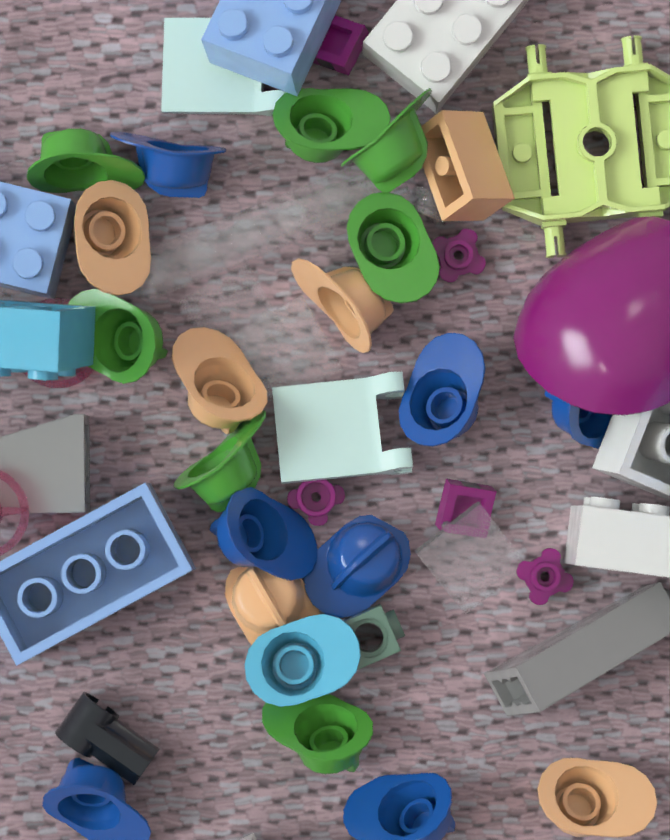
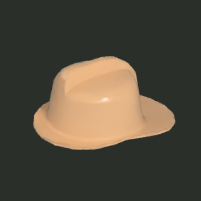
(112, 237)
(345, 299)
(218, 379)
(265, 601)
(596, 798)

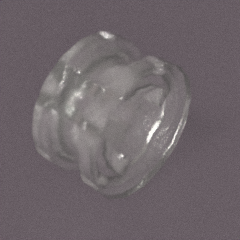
(426, 205)

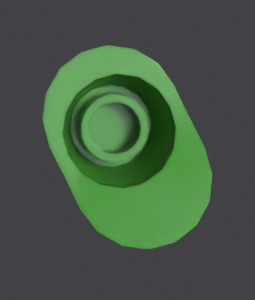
(328, 121)
(397, 150)
(77, 160)
(392, 248)
(124, 337)
(226, 469)
(322, 732)

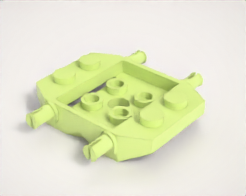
(579, 104)

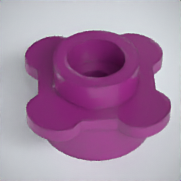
(471, 260)
(316, 511)
(558, 579)

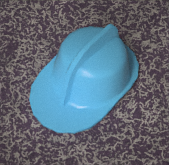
(302, 660)

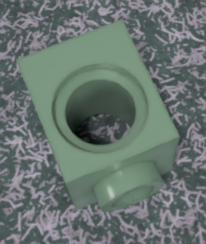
(390, 629)

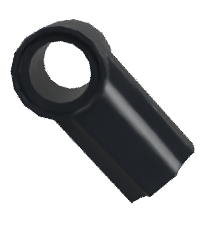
(101, 735)

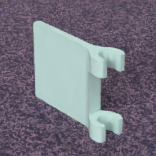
(200, 87)
(335, 429)

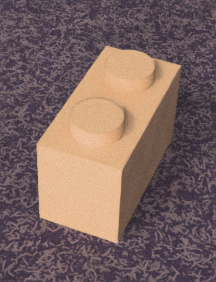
(464, 167)

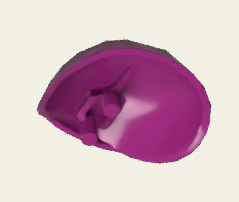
(602, 322)

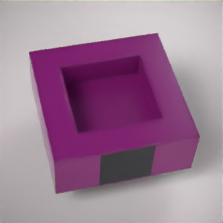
(341, 45)
(460, 496)

